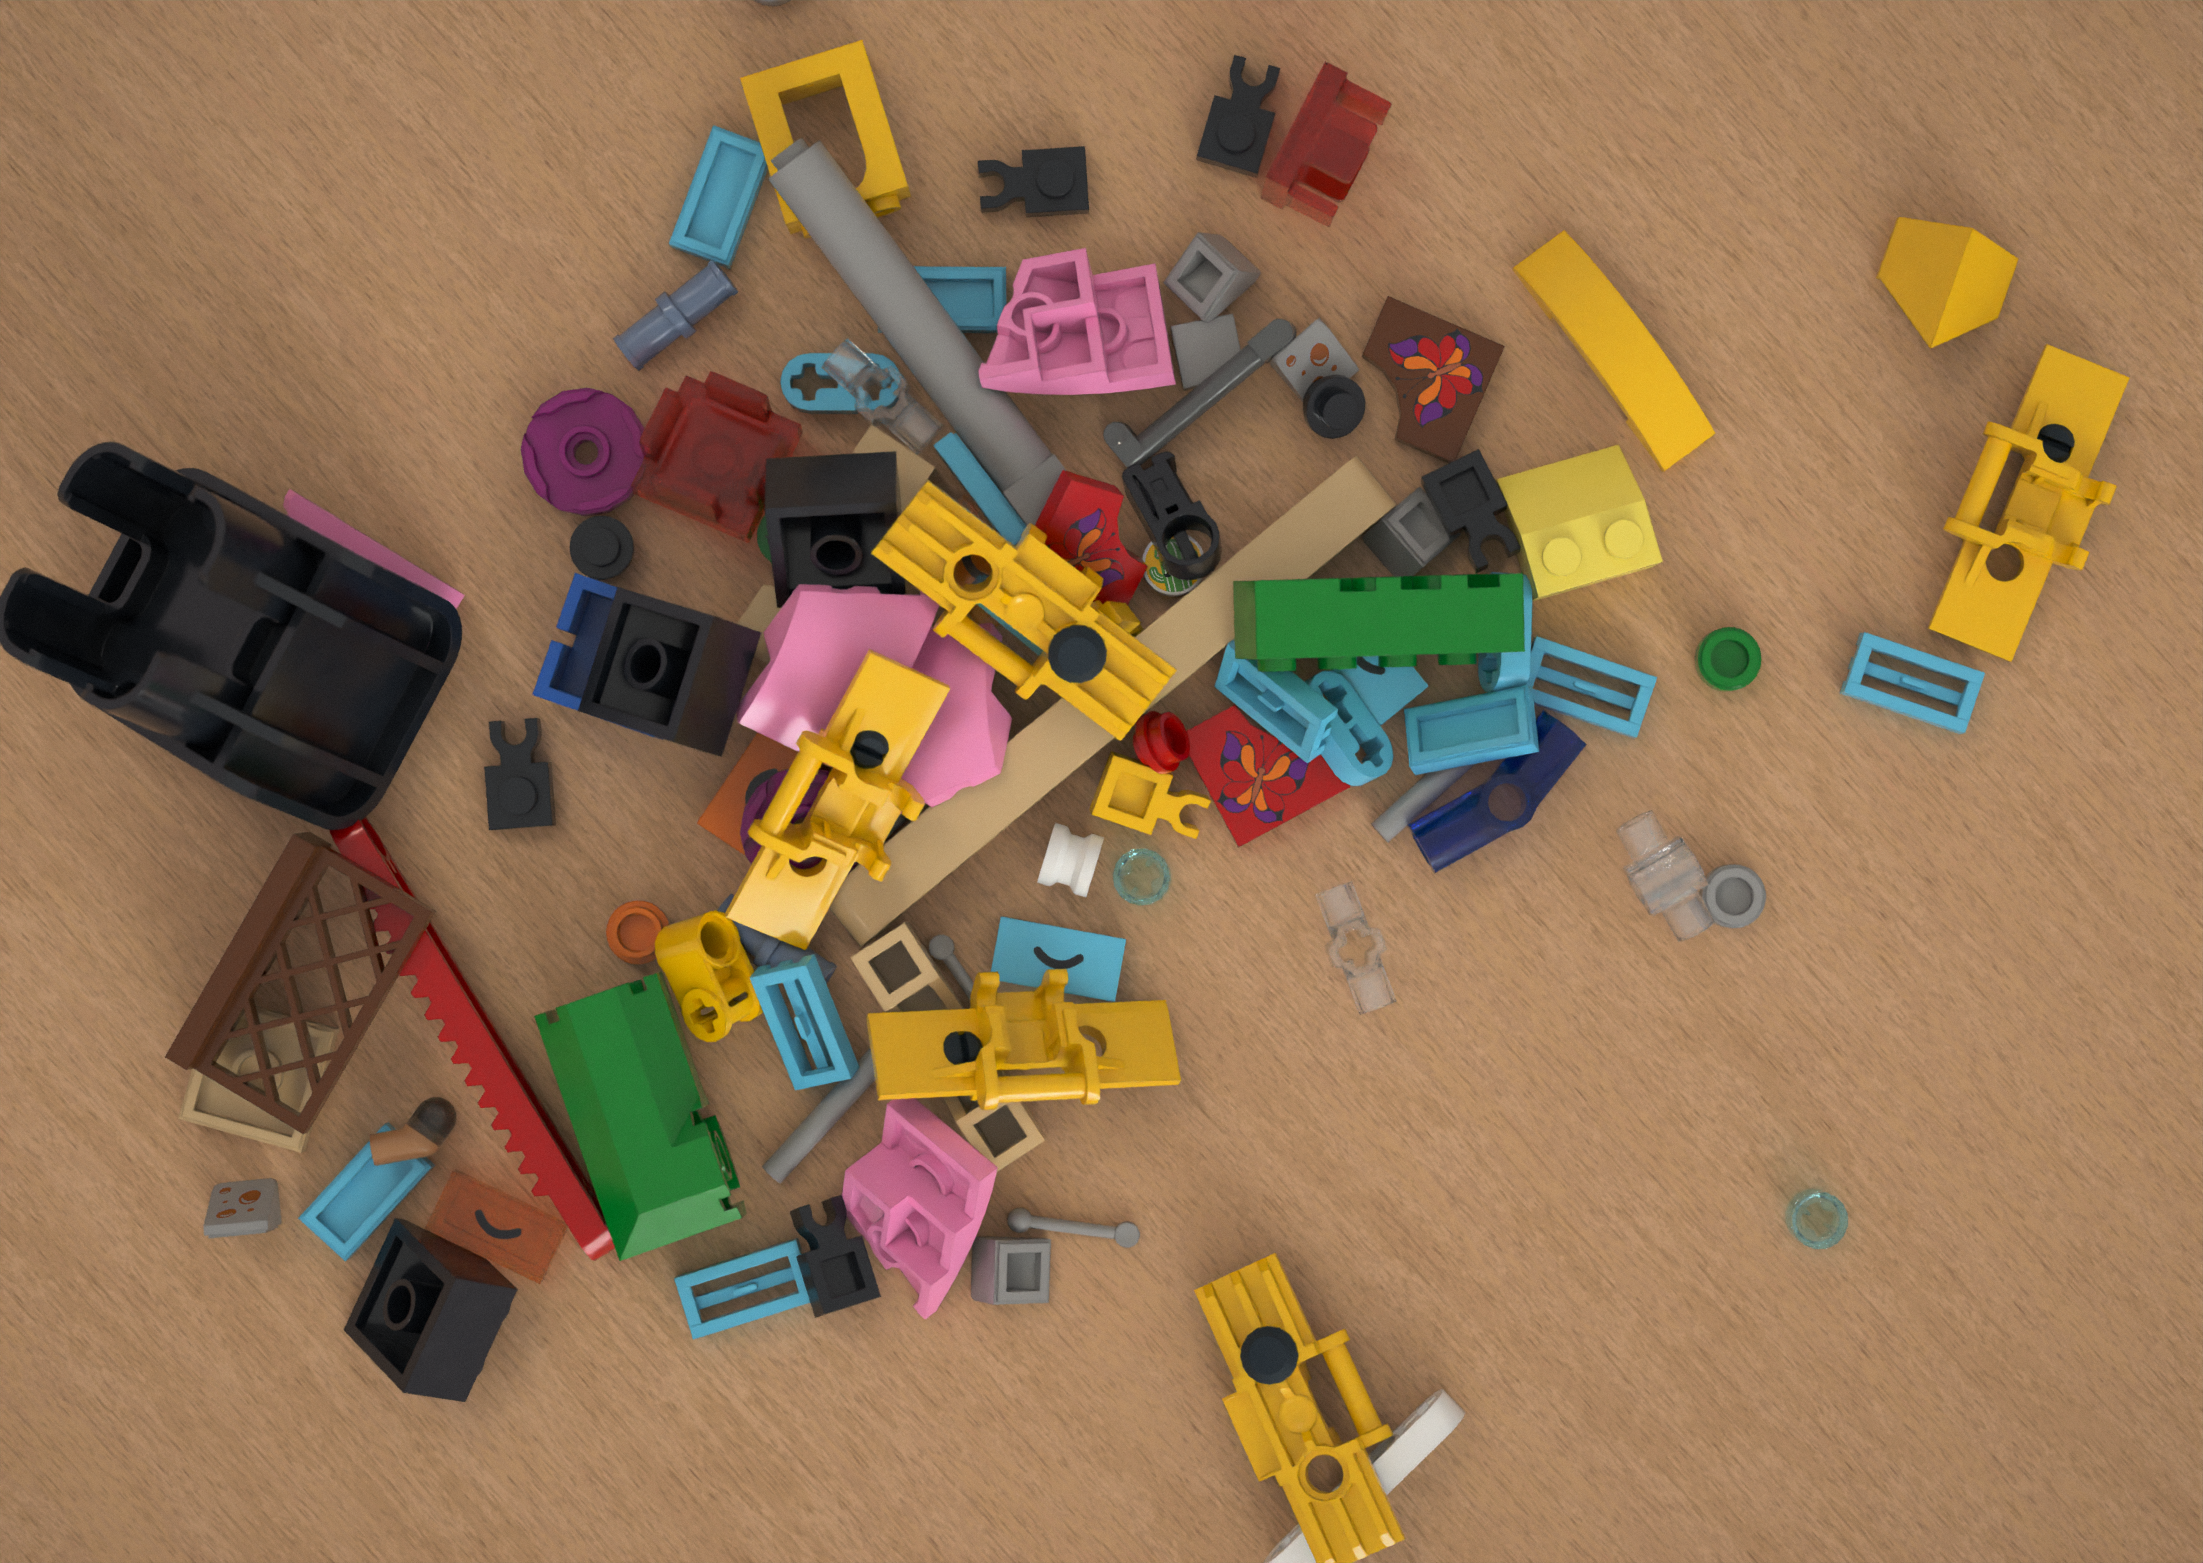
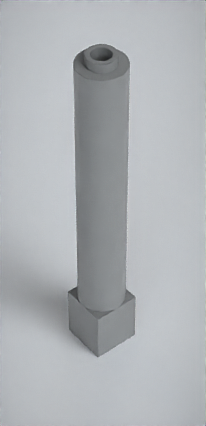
(916, 325)

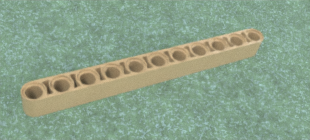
(1067, 738)

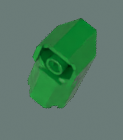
(638, 1116)

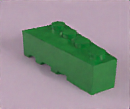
(1377, 618)

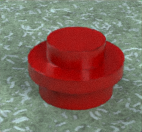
(1161, 741)

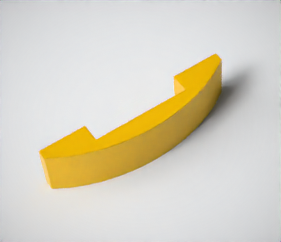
(1616, 348)

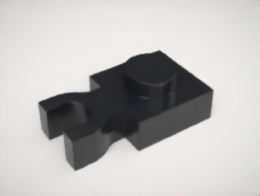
(1238, 127)
(1049, 182)
(1468, 502)
(519, 789)
(835, 1268)

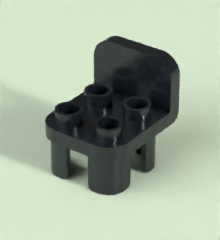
(238, 638)

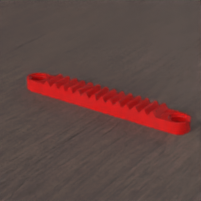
(485, 1052)

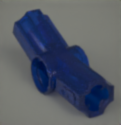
(1467, 822)

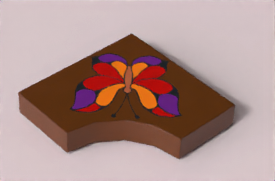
(1435, 375)

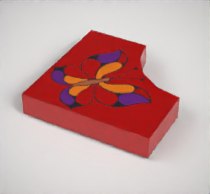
(1085, 532)
(1256, 776)

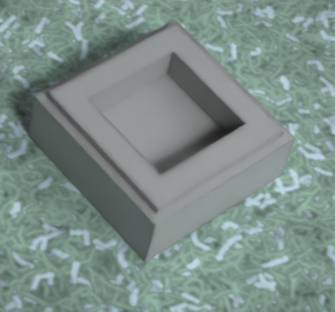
(1204, 348)

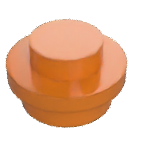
(633, 931)

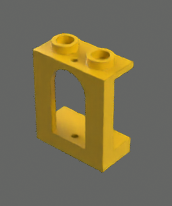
(842, 66)

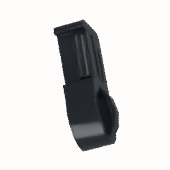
(1168, 512)

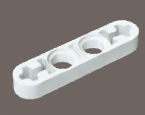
(1391, 1460)

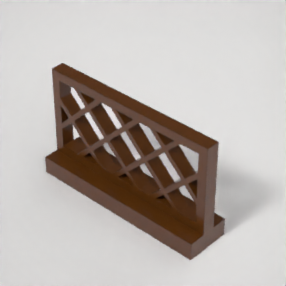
(250, 957)

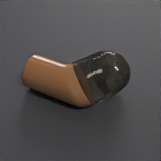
(419, 1136)

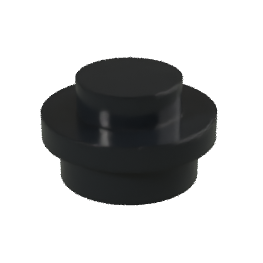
(1333, 406)
(601, 547)

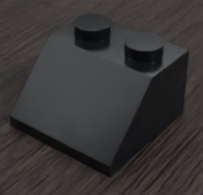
(829, 518)
(669, 671)
(429, 1312)

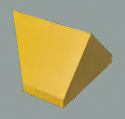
(1945, 277)

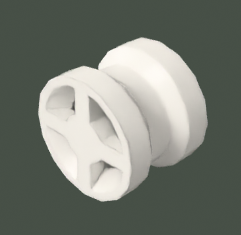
(1070, 860)

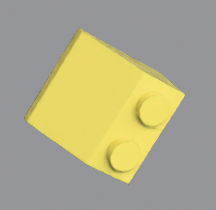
(1579, 522)

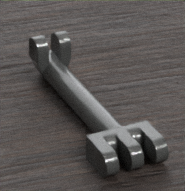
(1261, 348)

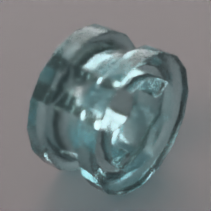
(1159, 886)
(1806, 1235)

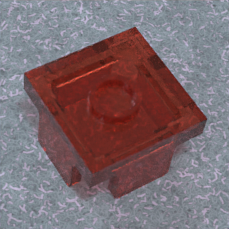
(1325, 146)
(710, 453)

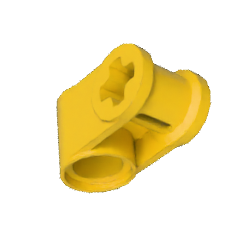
(708, 970)

